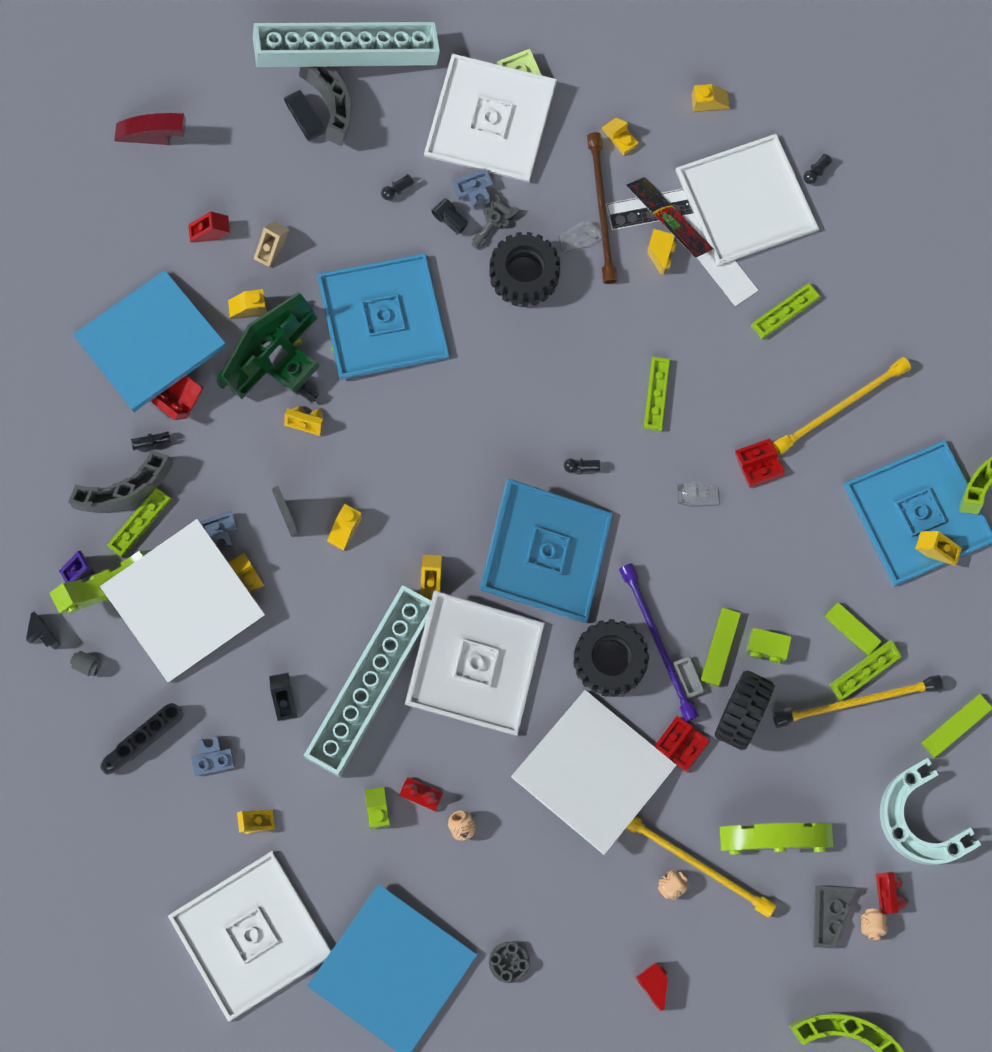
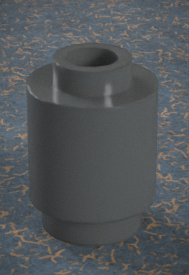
(85, 663)

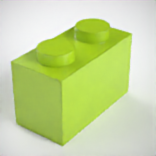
(768, 645)

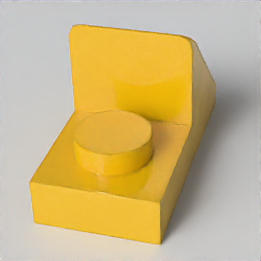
(618, 133)
(246, 573)
(255, 821)

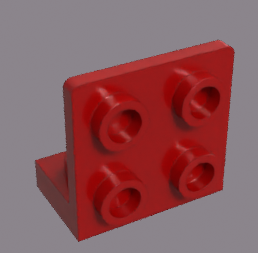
(179, 398)

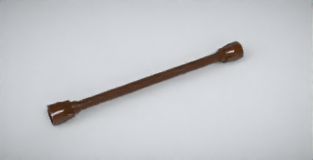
(595, 145)

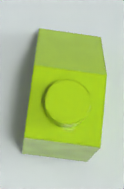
(377, 808)

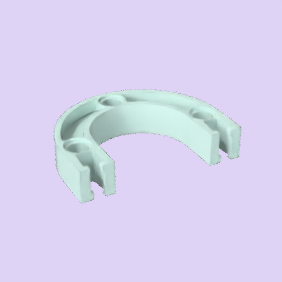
(909, 845)

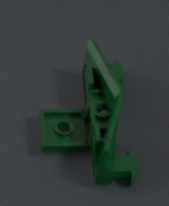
(251, 360)

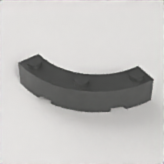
(336, 96)
(125, 492)

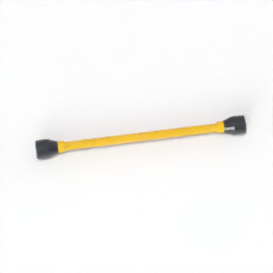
(931, 684)

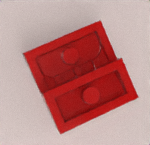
(759, 463)
(682, 744)

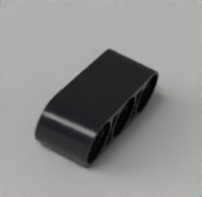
(304, 115)

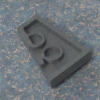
(830, 909)

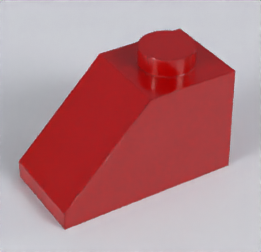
(209, 227)
(654, 984)

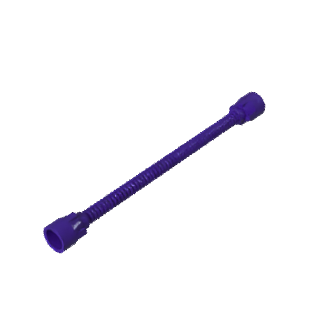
(687, 708)

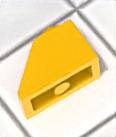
(709, 98)
(248, 304)
(344, 527)
(938, 547)
(430, 575)

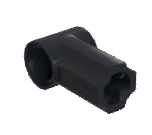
(446, 213)

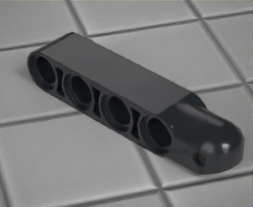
(116, 758)

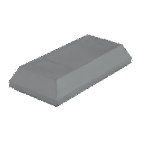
(688, 677)

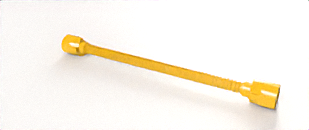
(899, 367)
(761, 904)

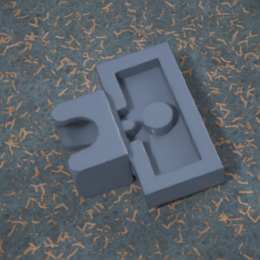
(474, 187)
(220, 527)
(212, 758)

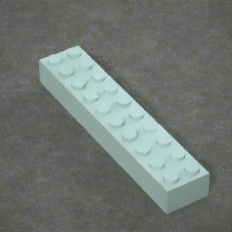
(345, 44)
(369, 682)

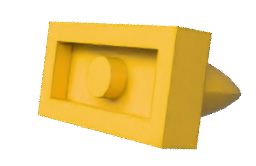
(308, 423)

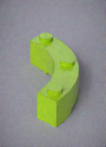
(977, 488)
(77, 595)
(777, 837)
(845, 1025)

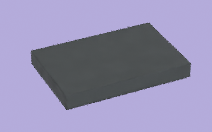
(284, 511)

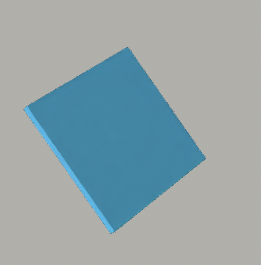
(382, 316)
(149, 340)
(915, 497)
(546, 551)
(392, 970)

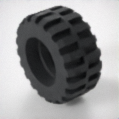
(529, 247)
(619, 633)
(744, 710)

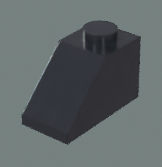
(282, 696)

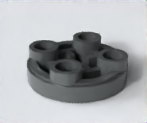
(509, 962)

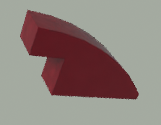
(151, 128)

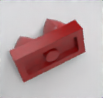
(421, 794)
(888, 899)

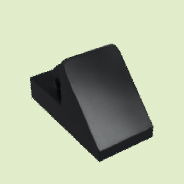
(37, 629)

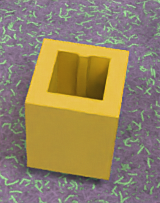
(660, 248)

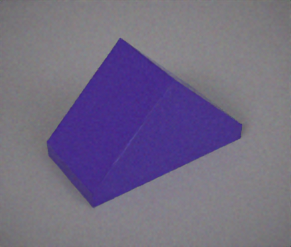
(76, 568)

